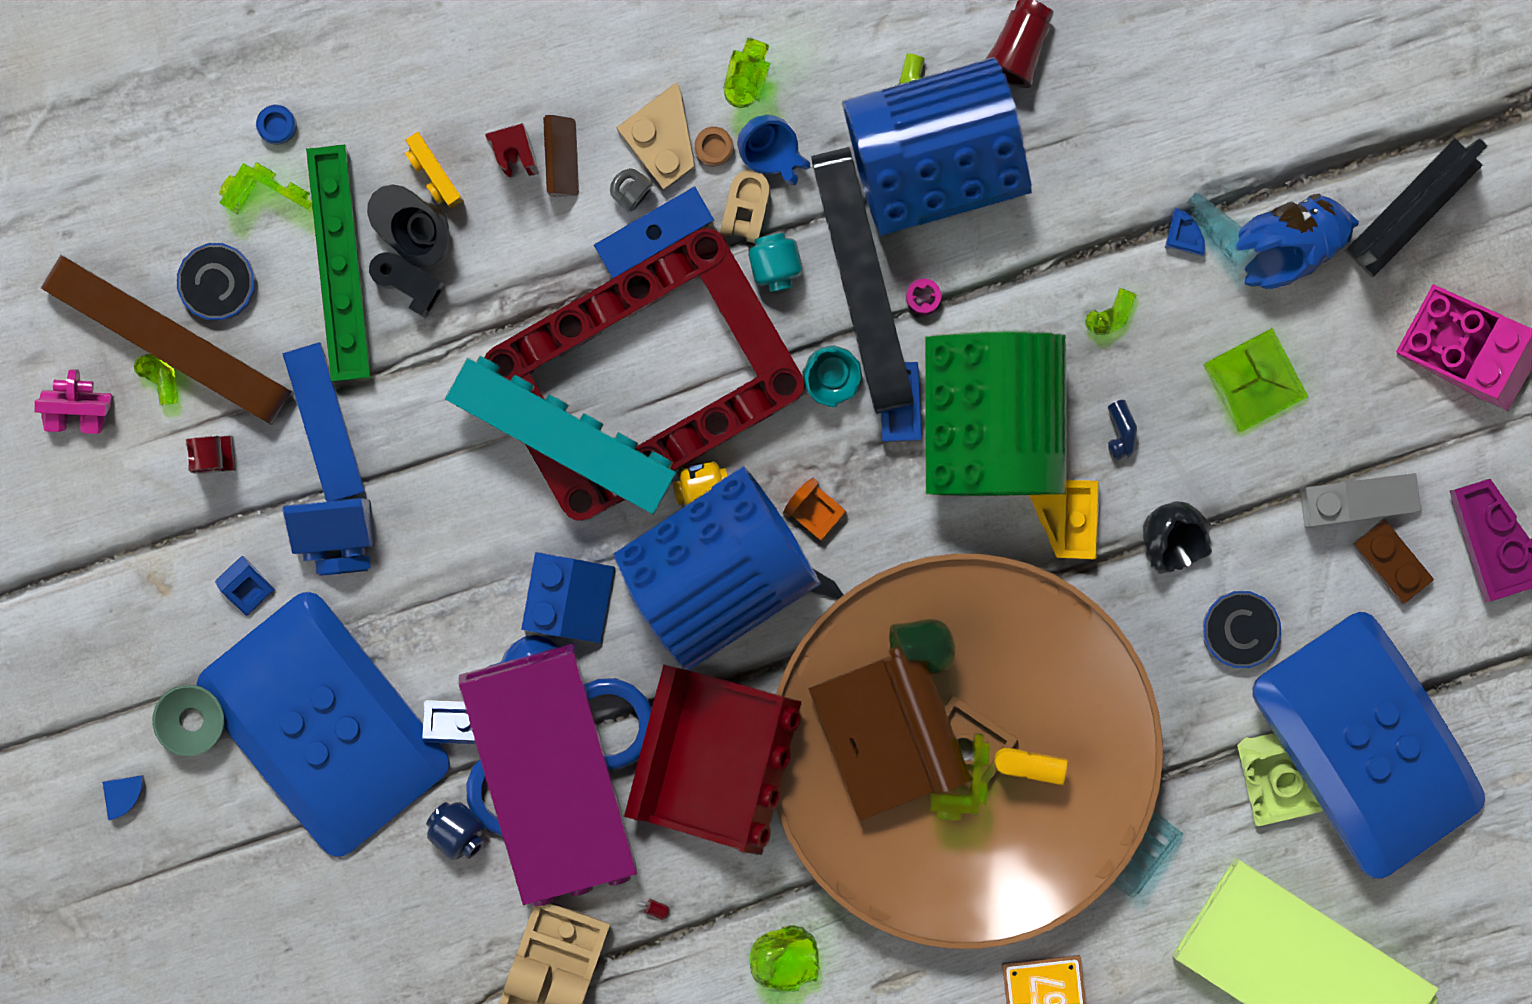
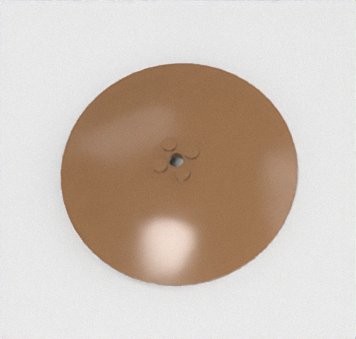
(1032, 675)

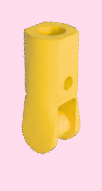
(1031, 765)

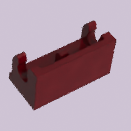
(509, 144)

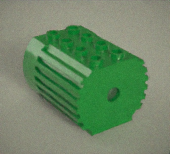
(995, 414)

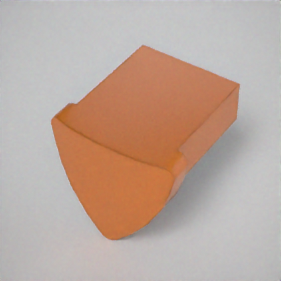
(814, 509)

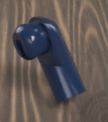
(1126, 428)

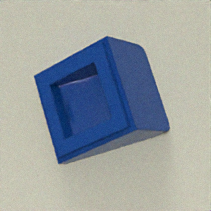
(244, 585)

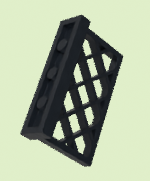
(1415, 205)

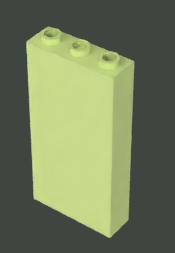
(1283, 951)

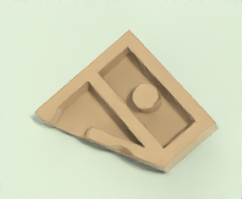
(661, 137)

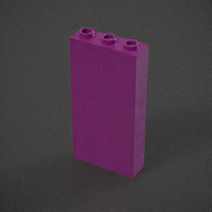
(548, 775)

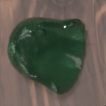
(925, 641)

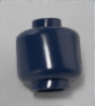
(455, 830)

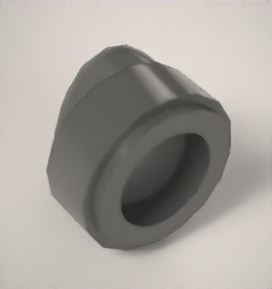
(635, 193)

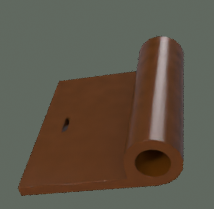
(898, 732)

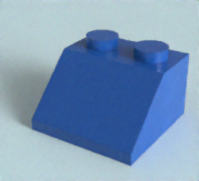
(329, 527)
(567, 597)

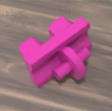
(73, 398)

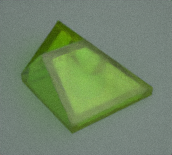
(1255, 380)

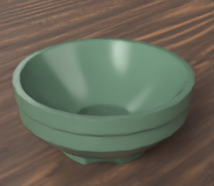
(168, 726)

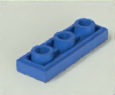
(674, 218)

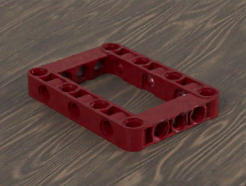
(612, 303)

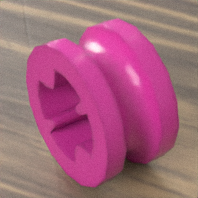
(925, 308)

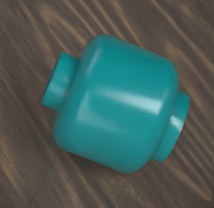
(775, 261)

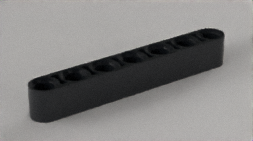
(862, 280)

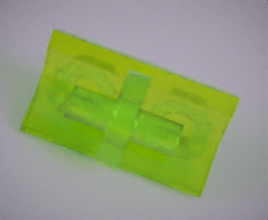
(747, 74)

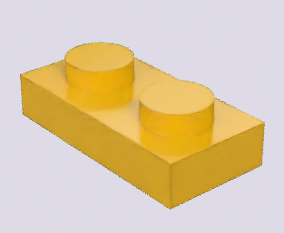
(423, 158)

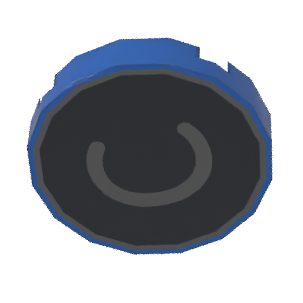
(215, 281)
(1241, 629)

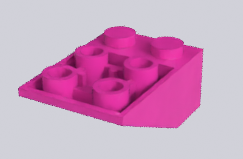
(1469, 347)

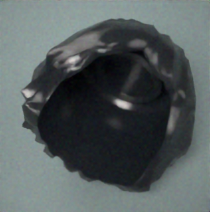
(1176, 536)

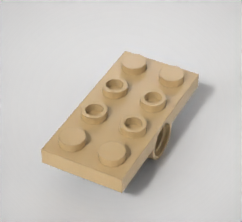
(555, 957)

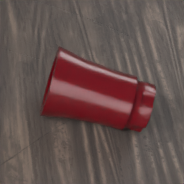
(1022, 41)

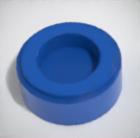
(276, 124)

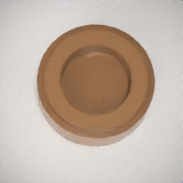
(713, 146)

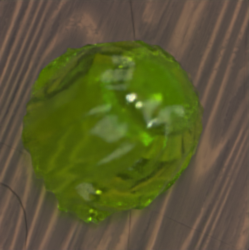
(784, 959)

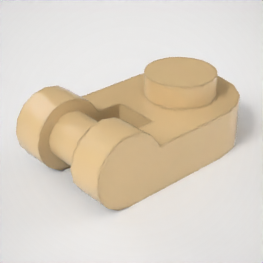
(748, 192)

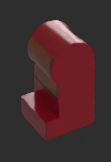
(210, 454)

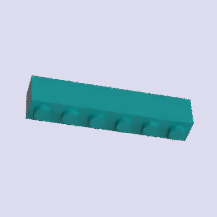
(560, 435)

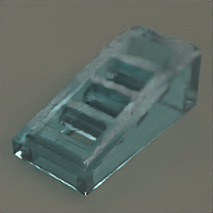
(1219, 227)
(1171, 833)

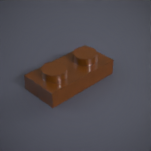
(1393, 561)

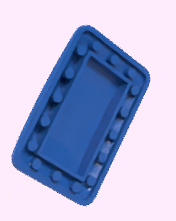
(323, 724)
(1369, 744)

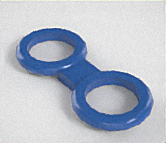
(615, 761)

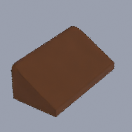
(560, 156)

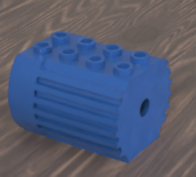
(938, 146)
(715, 569)

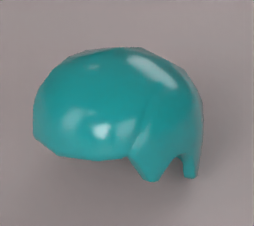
(832, 375)

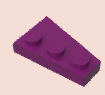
(1494, 540)

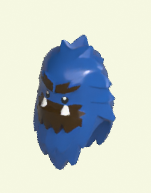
(1294, 240)

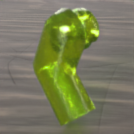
(1112, 318)
(161, 375)

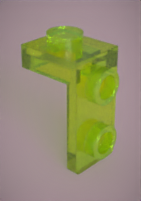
(239, 187)
(951, 806)

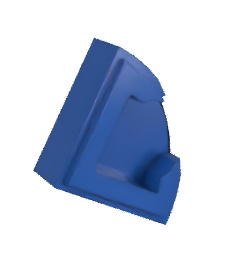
(1185, 234)
(343, 565)
(122, 795)

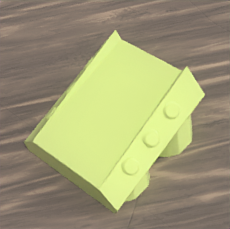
(1273, 782)

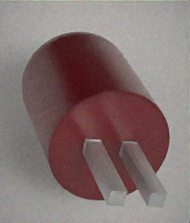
(655, 909)

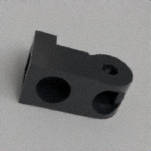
(395, 273)

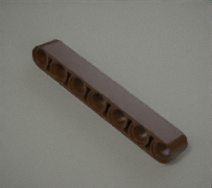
(166, 339)

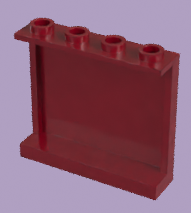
(713, 759)

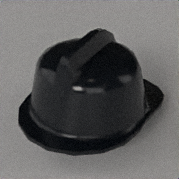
(409, 224)

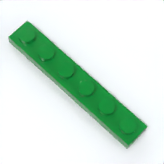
(338, 263)

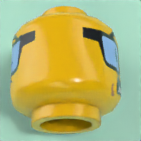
(697, 480)

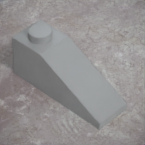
(1360, 499)

